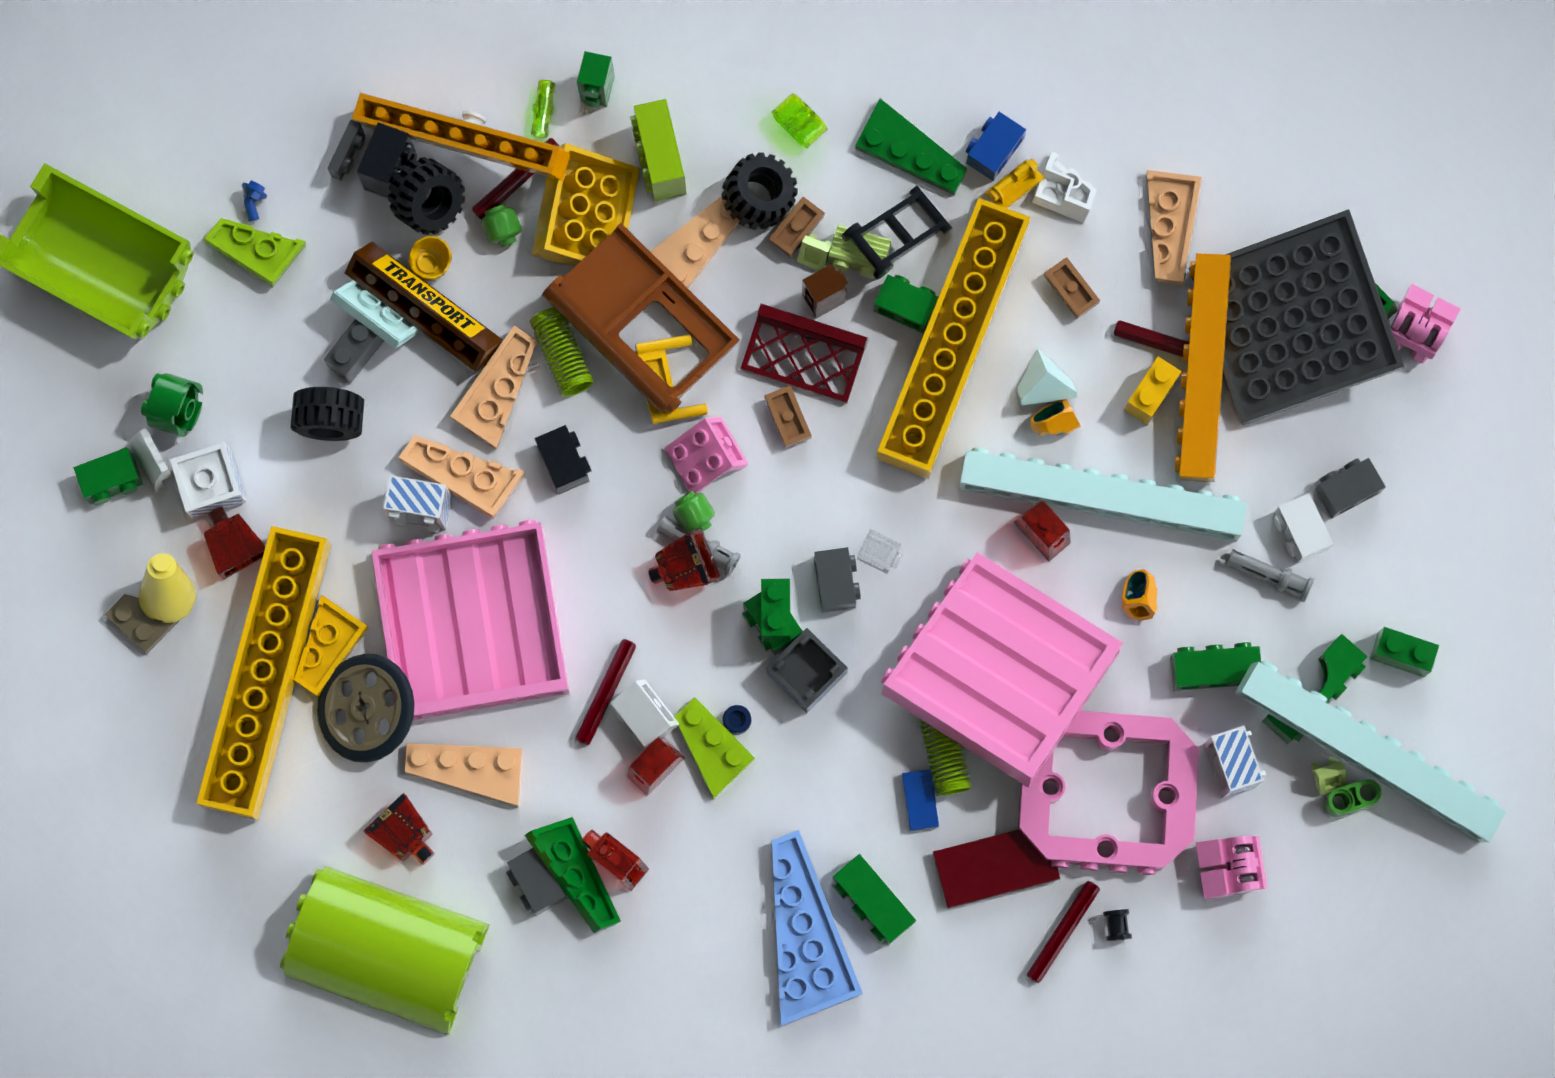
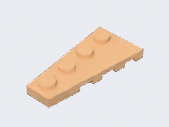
(1172, 215)
(696, 242)
(492, 395)
(471, 479)
(476, 769)

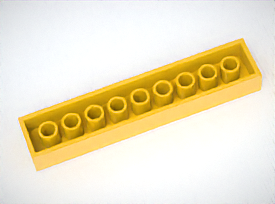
(953, 338)
(264, 673)

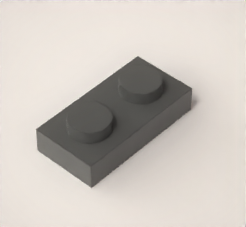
(343, 157)

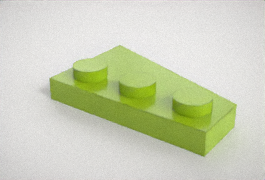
(256, 251)
(714, 748)

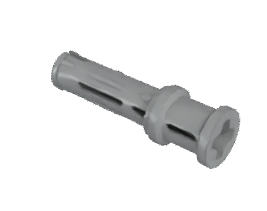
(722, 557)
(1282, 579)

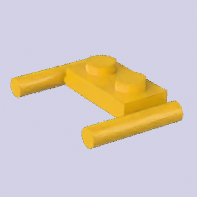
(655, 357)

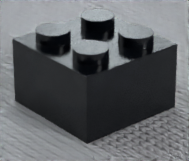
(384, 157)

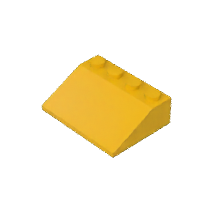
(583, 206)

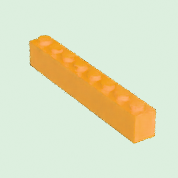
(464, 136)
(1205, 367)

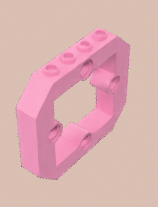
(1178, 817)

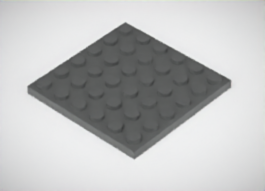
(1303, 319)

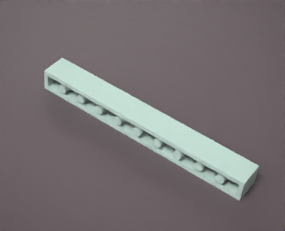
(1102, 494)
(1371, 752)

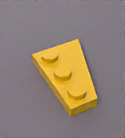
(330, 643)

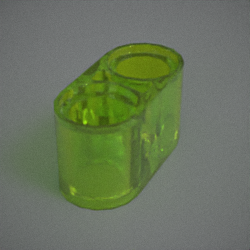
(799, 120)

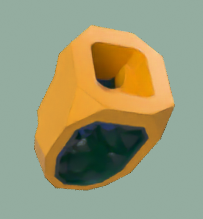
(1055, 419)
(1140, 595)

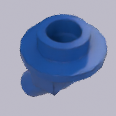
(252, 193)

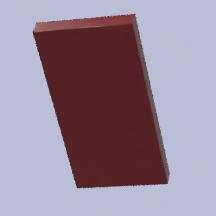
(991, 868)

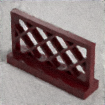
(811, 329)

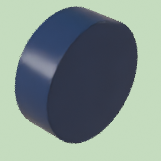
(737, 719)

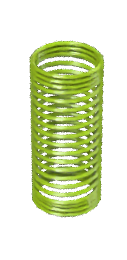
(576, 384)
(953, 785)

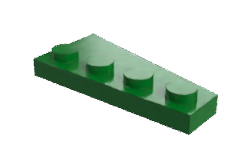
(905, 147)
(574, 870)

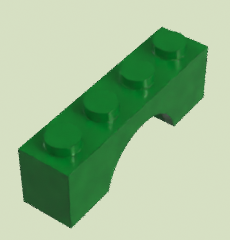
(1338, 664)

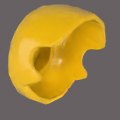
(430, 258)

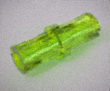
(543, 108)

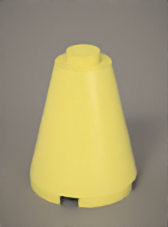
(166, 590)

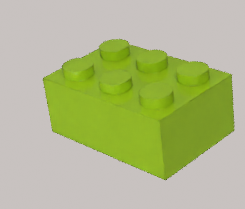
(658, 150)

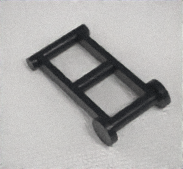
(883, 266)

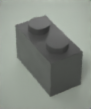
(353, 351)
(1350, 487)
(836, 580)
(536, 881)

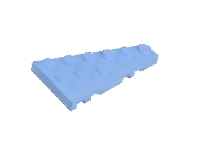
(810, 952)

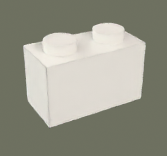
(1302, 528)
(643, 713)

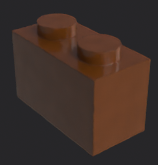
(824, 290)

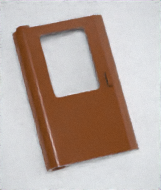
(613, 289)

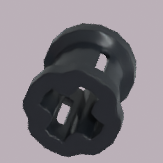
(1117, 925)

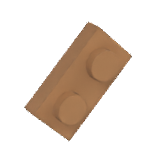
(796, 226)
(1071, 288)
(788, 416)

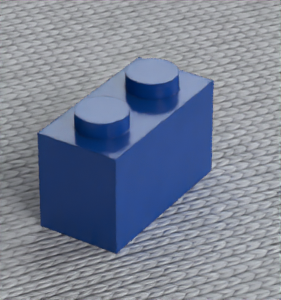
(995, 146)

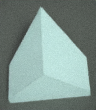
(1044, 382)

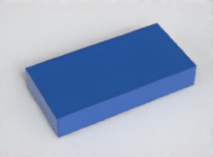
(920, 800)

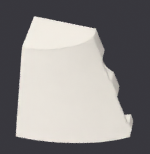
(1064, 191)
(150, 459)

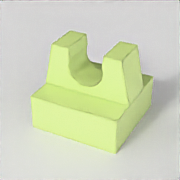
(814, 252)
(1330, 776)

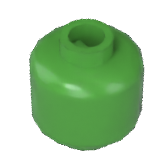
(501, 225)
(693, 512)

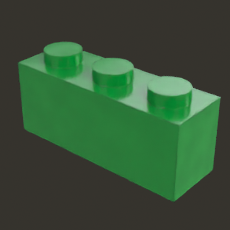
(1212, 666)
(872, 900)

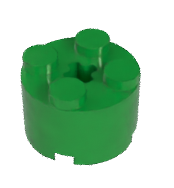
(172, 404)

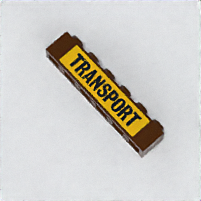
(423, 306)

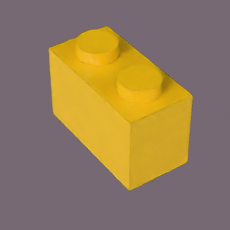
(1152, 390)

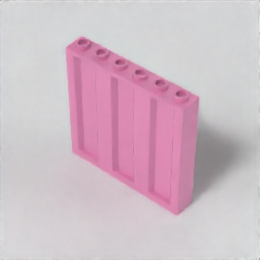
(472, 618)
(1001, 668)

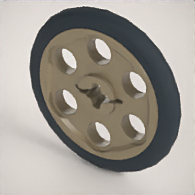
(399, 715)

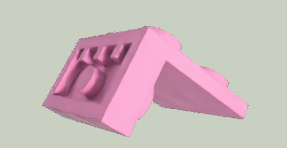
(705, 454)

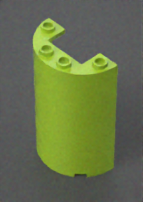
(97, 254)
(382, 948)

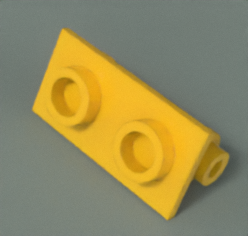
(1015, 184)

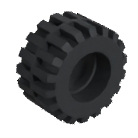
(411, 188)
(745, 204)
(327, 413)

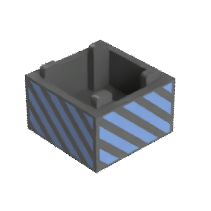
(807, 670)

